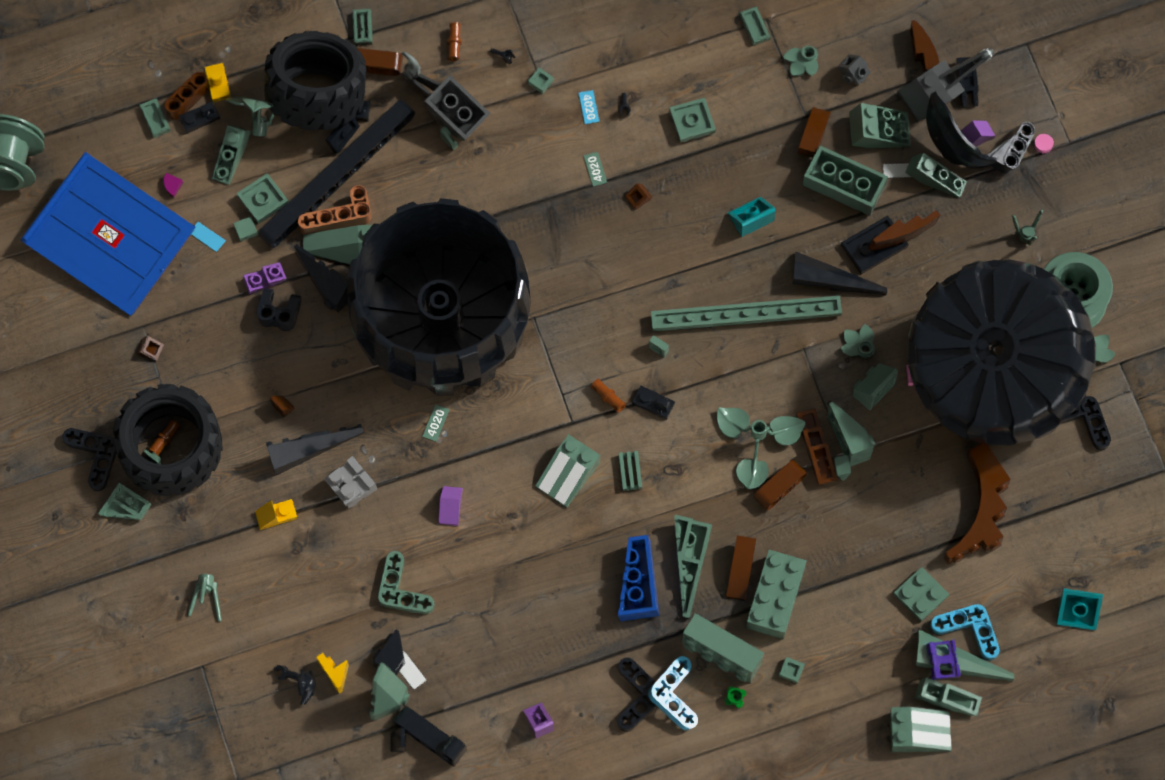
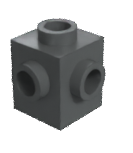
(854, 69)

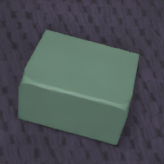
(842, 467)

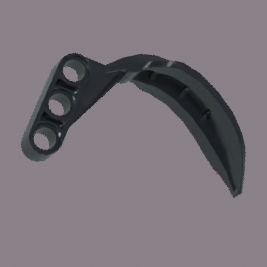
(960, 151)

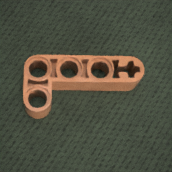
(334, 214)

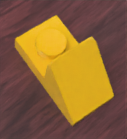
(275, 514)
(336, 675)

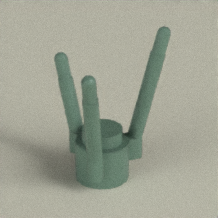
(1027, 233)
(205, 585)

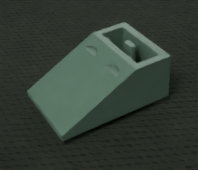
(879, 127)

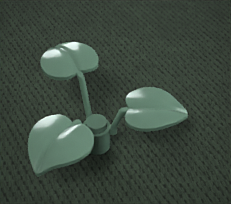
(259, 122)
(735, 421)

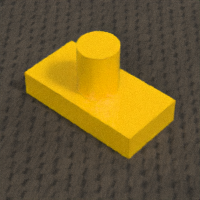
(217, 82)

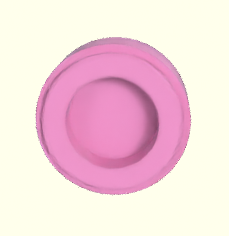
(1043, 143)

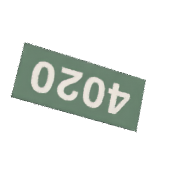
(595, 168)
(435, 423)

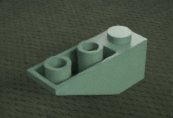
(230, 153)
(935, 175)

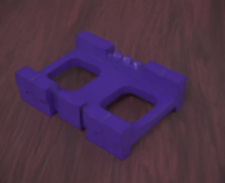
(947, 659)

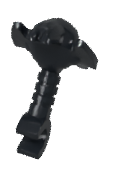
(305, 681)

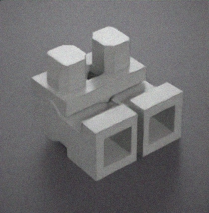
(351, 483)

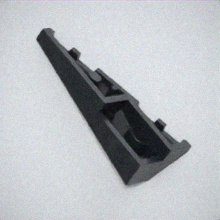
(817, 273)
(298, 450)

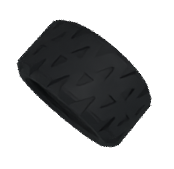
(315, 54)
(159, 403)

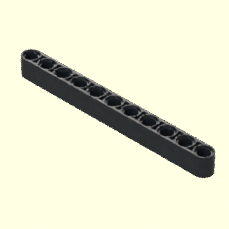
(337, 173)

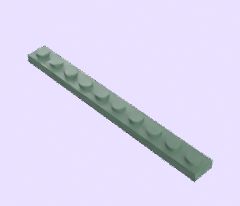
(746, 313)

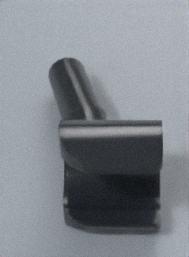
(507, 54)
(624, 105)

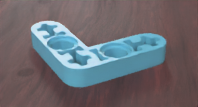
(975, 623)
(668, 696)

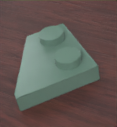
(125, 504)

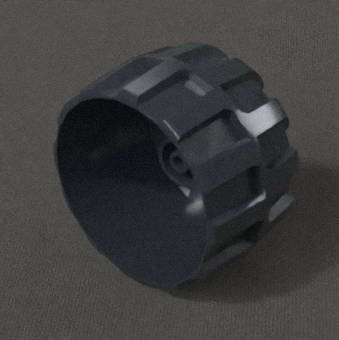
(466, 288)
(1043, 359)

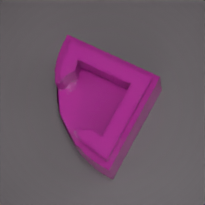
(172, 184)

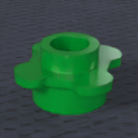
(735, 692)

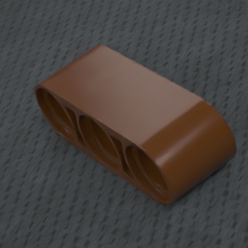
(382, 62)
(189, 87)
(780, 485)

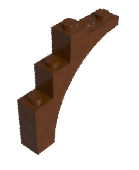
(991, 508)

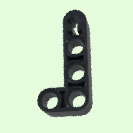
(446, 747)

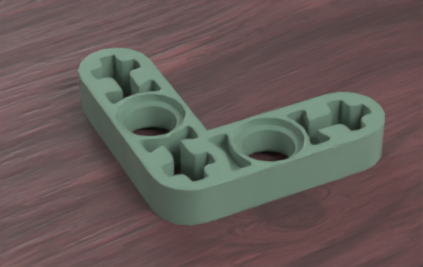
(393, 589)

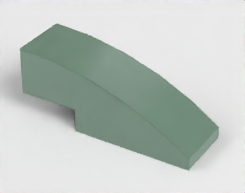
(948, 697)

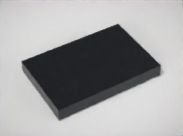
(857, 246)

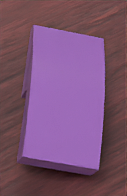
(266, 278)

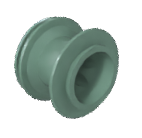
(17, 142)
(1089, 272)

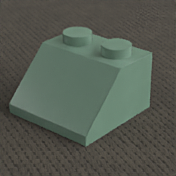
(875, 385)

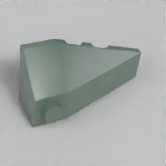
(336, 244)
(388, 693)

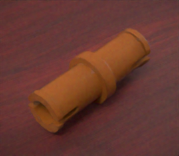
(454, 41)
(608, 395)
(164, 438)

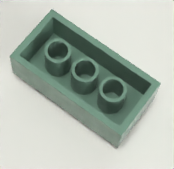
(845, 180)
(776, 594)
(722, 648)

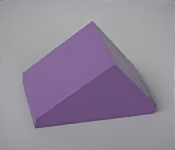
(978, 132)
(450, 505)
(539, 720)

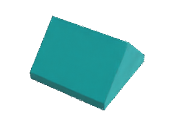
(752, 216)
(1079, 609)

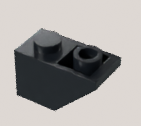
(391, 653)

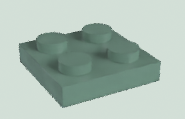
(692, 120)
(262, 198)
(921, 594)

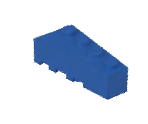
(639, 584)

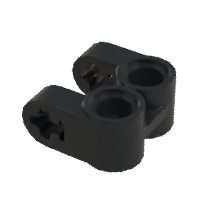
(291, 311)

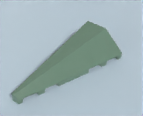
(692, 543)
(968, 663)

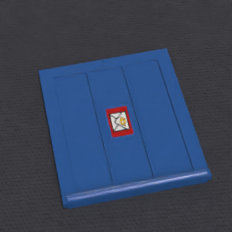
(108, 233)

